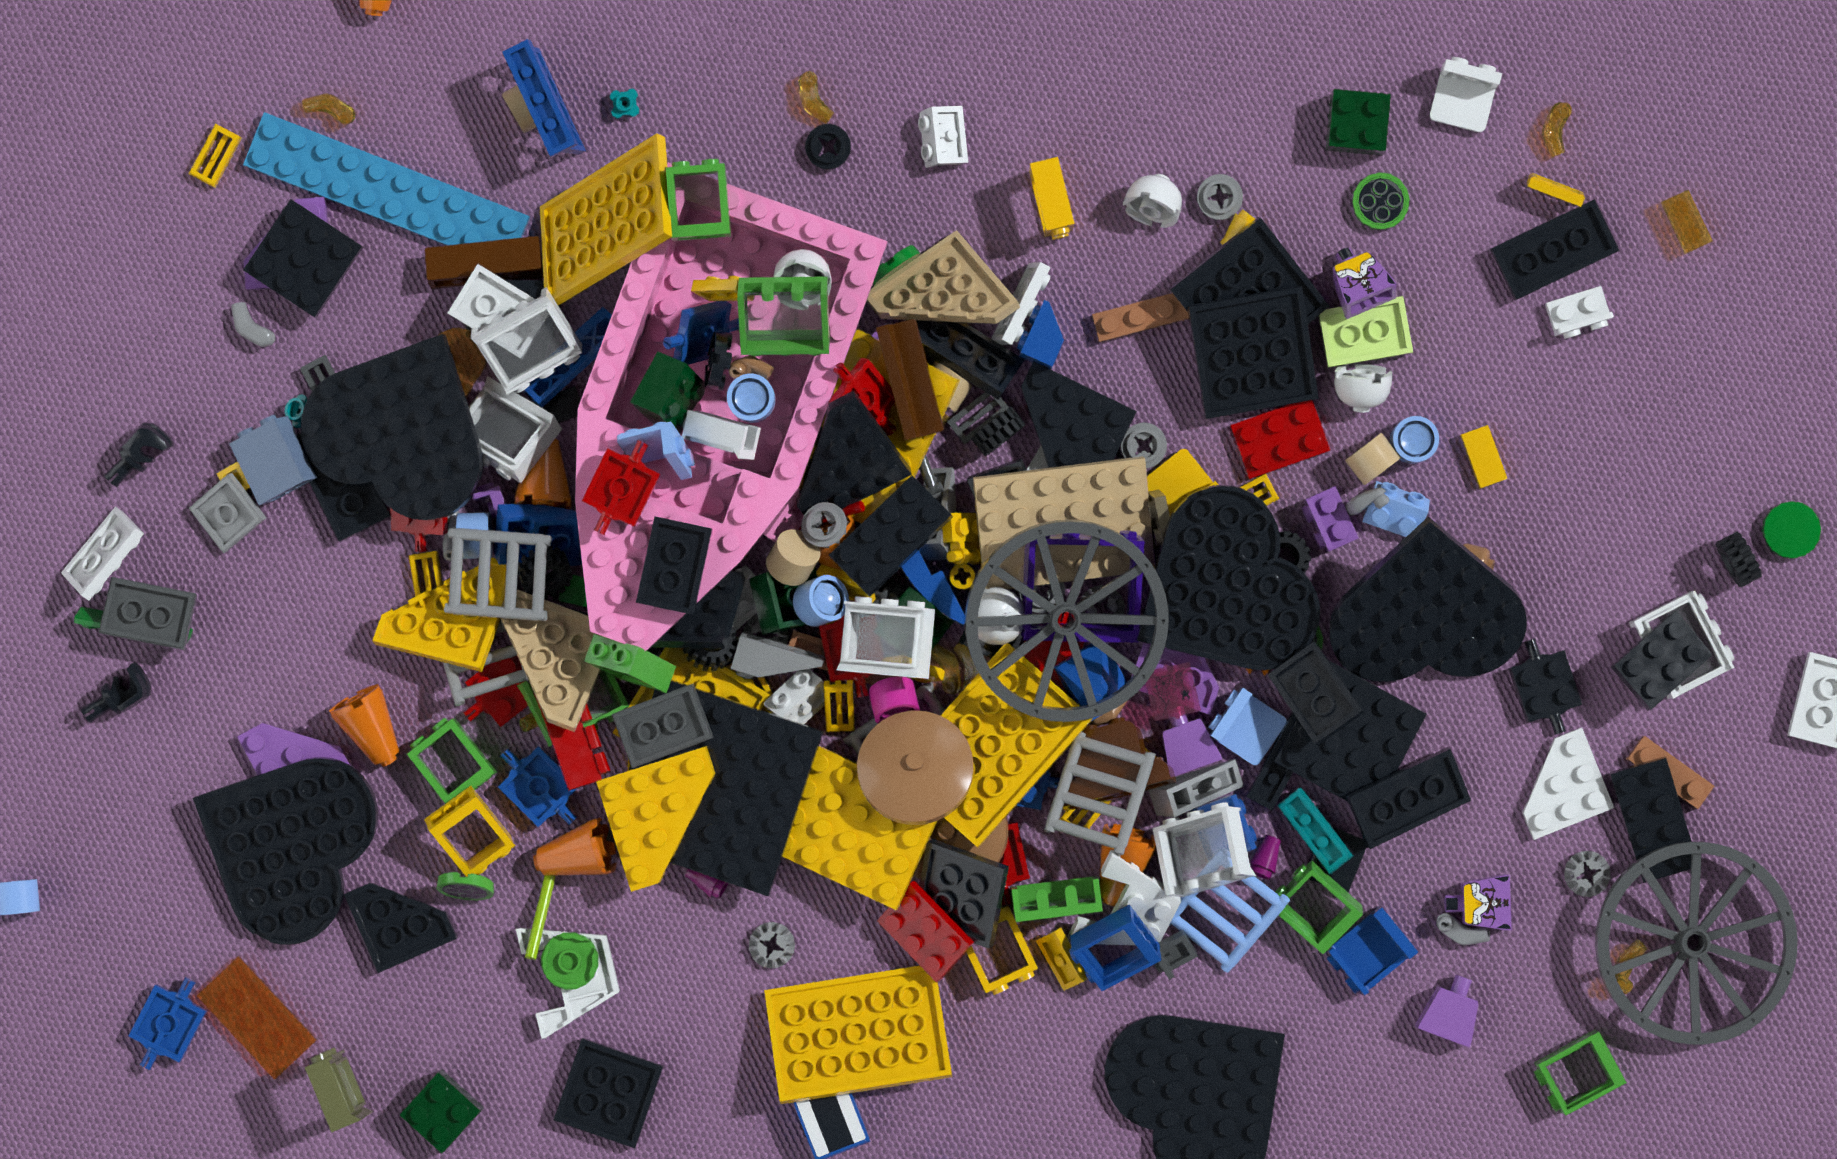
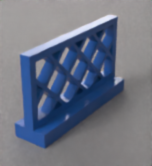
(543, 99)

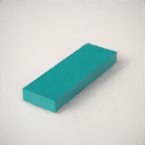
(1315, 830)

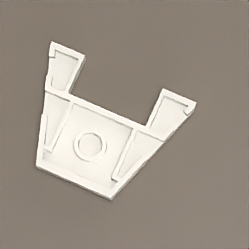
(1143, 894)
(578, 1000)

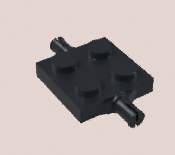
(1545, 686)

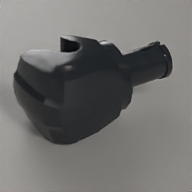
(132, 451)
(117, 696)

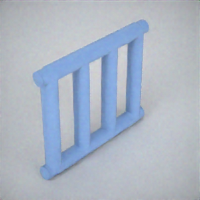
(1244, 941)

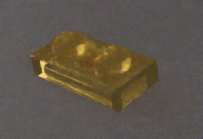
(1686, 221)

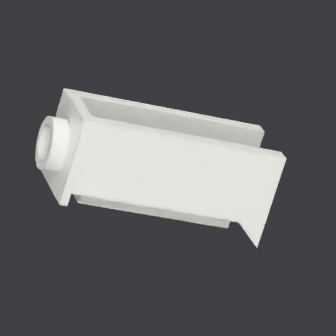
(721, 433)

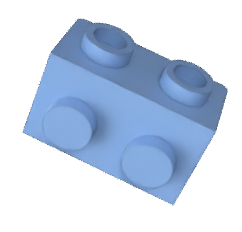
(1402, 512)

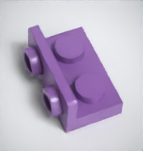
(1330, 520)

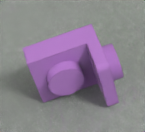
(496, 494)

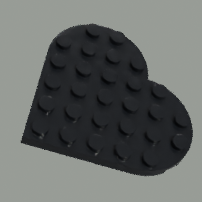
(399, 427)
(1228, 585)
(1427, 607)
(286, 841)
(1196, 1085)

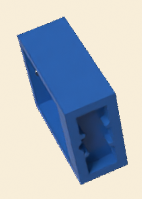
(1125, 966)

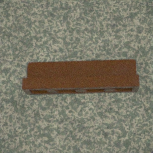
(506, 258)
(910, 379)

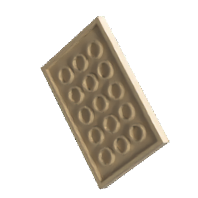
(1096, 492)

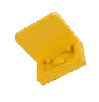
(1178, 478)

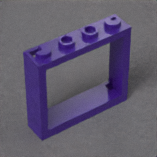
(1108, 633)

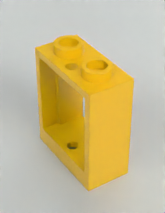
(1051, 198)
(454, 812)
(1022, 974)

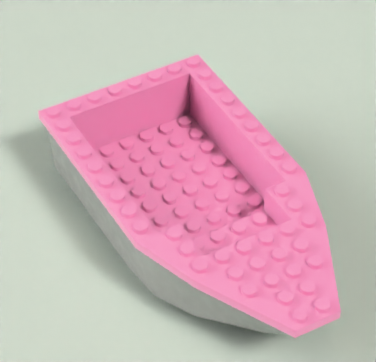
(725, 492)

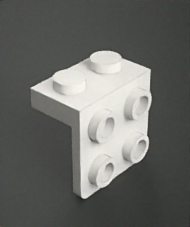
(1464, 94)

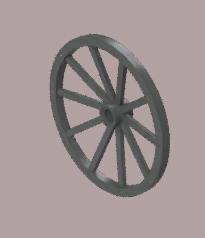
(1140, 674)
(1784, 914)

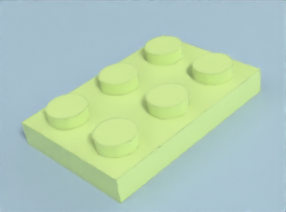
(1367, 336)

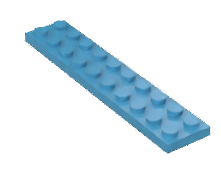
(378, 186)

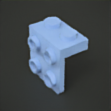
(663, 442)
(1247, 726)

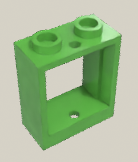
(706, 230)
(630, 663)
(442, 728)
(1337, 926)
(1607, 1062)

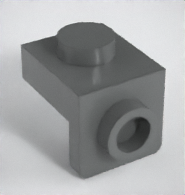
(1175, 952)

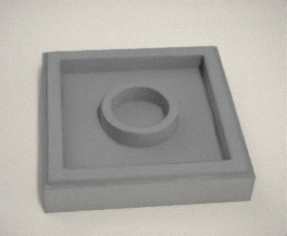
(227, 513)

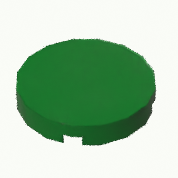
(897, 262)
(1791, 529)

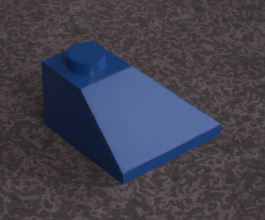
(1102, 672)

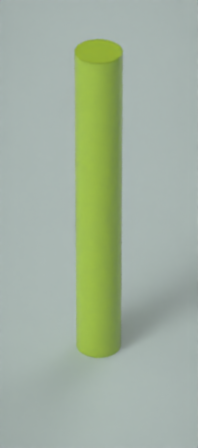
(540, 917)

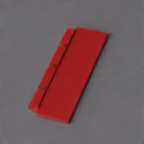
(575, 752)

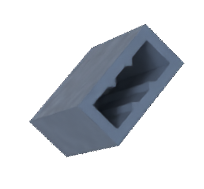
(272, 459)

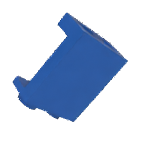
(1370, 951)

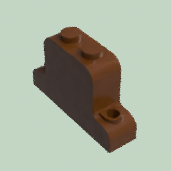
(1123, 735)

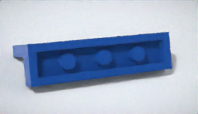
(591, 338)

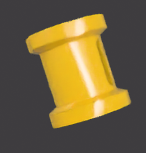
(969, 580)

